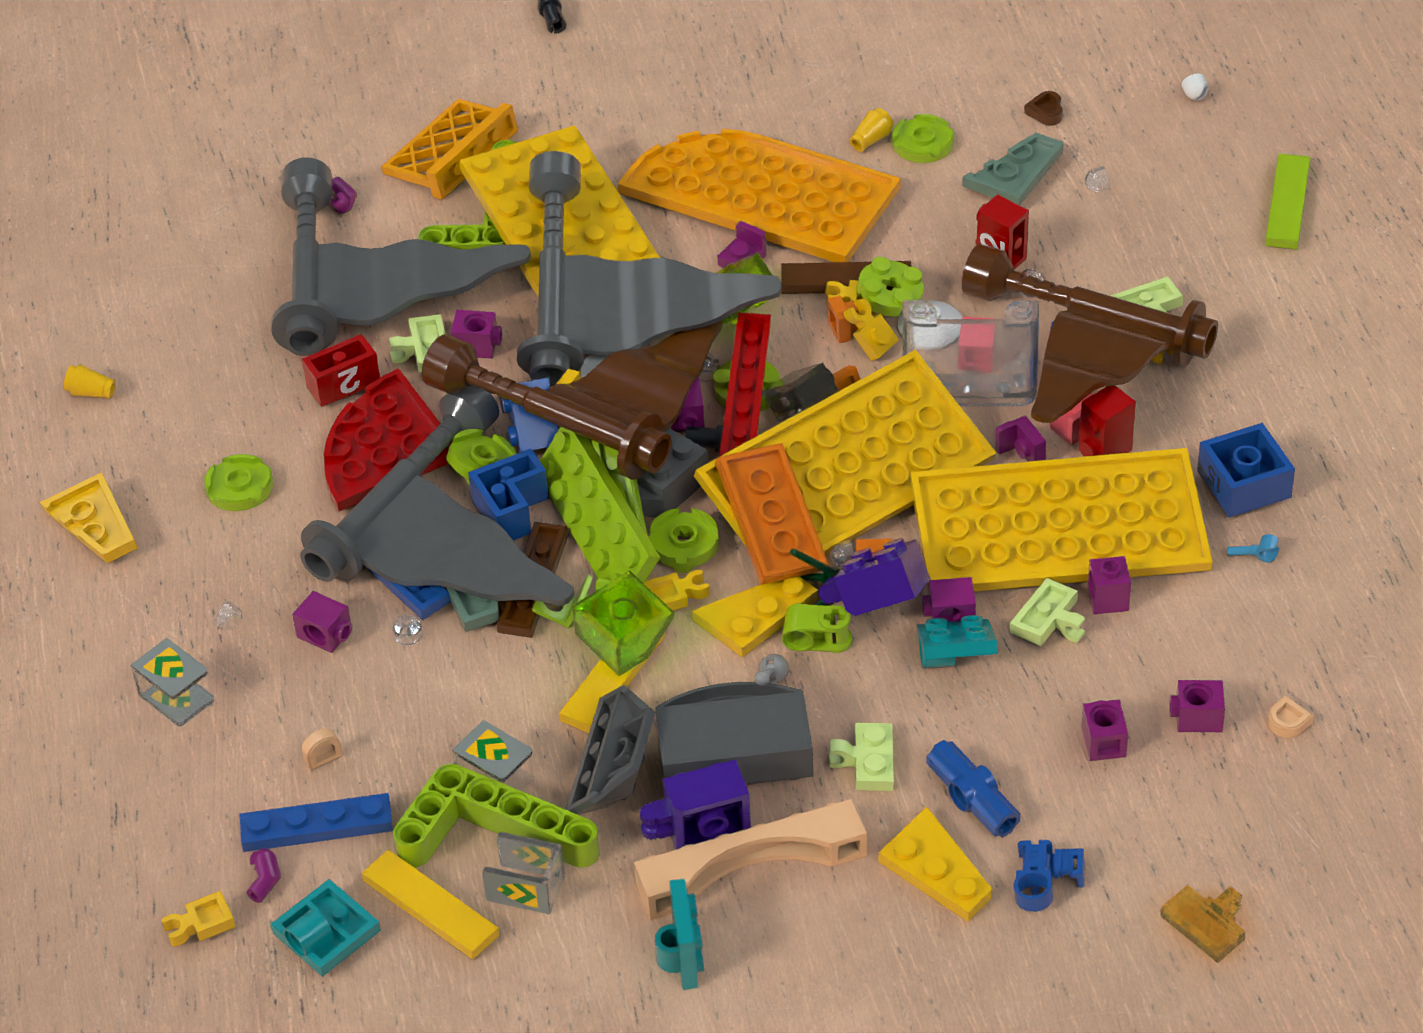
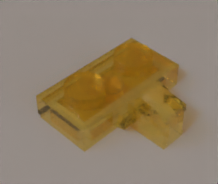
(1206, 921)

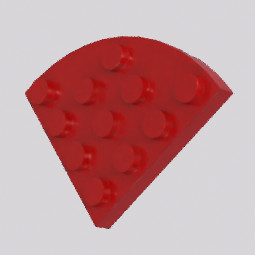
(375, 436)

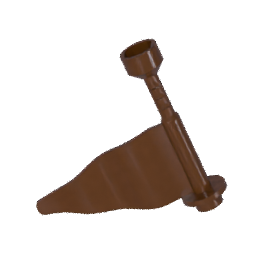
(1096, 338)
(617, 404)

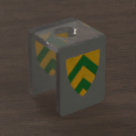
(168, 682)
(495, 756)
(520, 889)

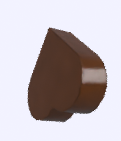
(1045, 108)

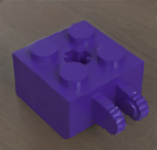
(878, 578)
(699, 806)

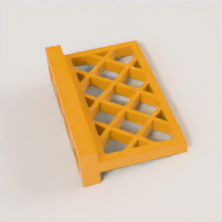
(444, 173)

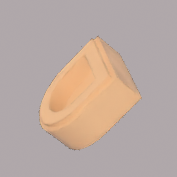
(1288, 718)
(321, 748)

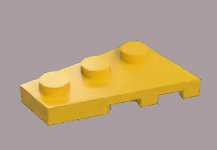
(92, 517)
(753, 614)
(937, 866)

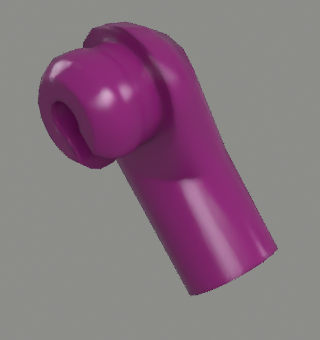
(345, 195)
(268, 874)

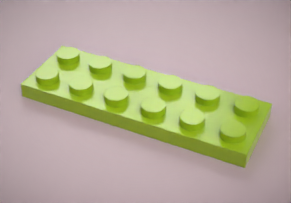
(596, 509)

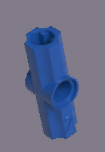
(973, 788)

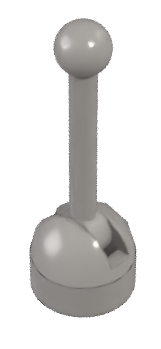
(769, 670)

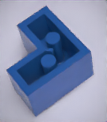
(528, 430)
(508, 489)

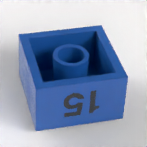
(1245, 469)

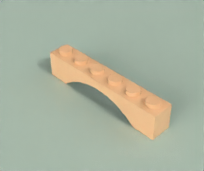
(820, 836)

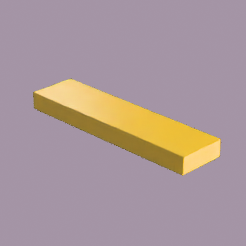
(601, 680)
(430, 904)

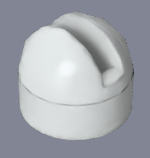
(1195, 86)

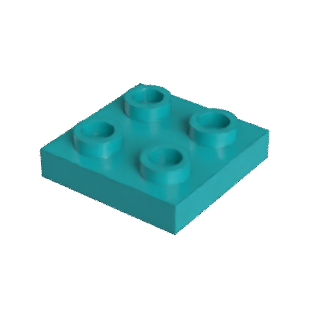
(945, 640)
(325, 927)
(683, 936)

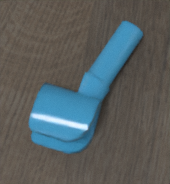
(1265, 551)

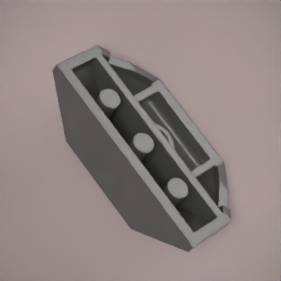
(612, 752)

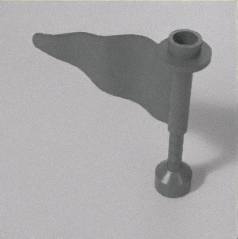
(365, 284)
(613, 304)
(424, 537)

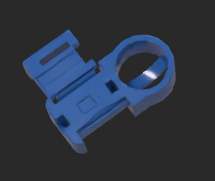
(1038, 869)

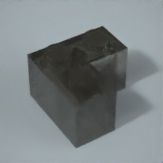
(800, 390)

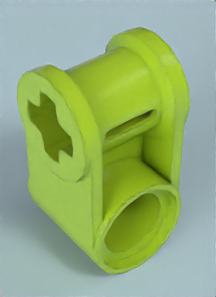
(814, 626)

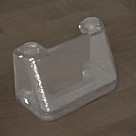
(978, 358)

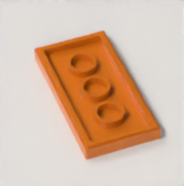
(770, 512)

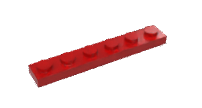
(746, 380)

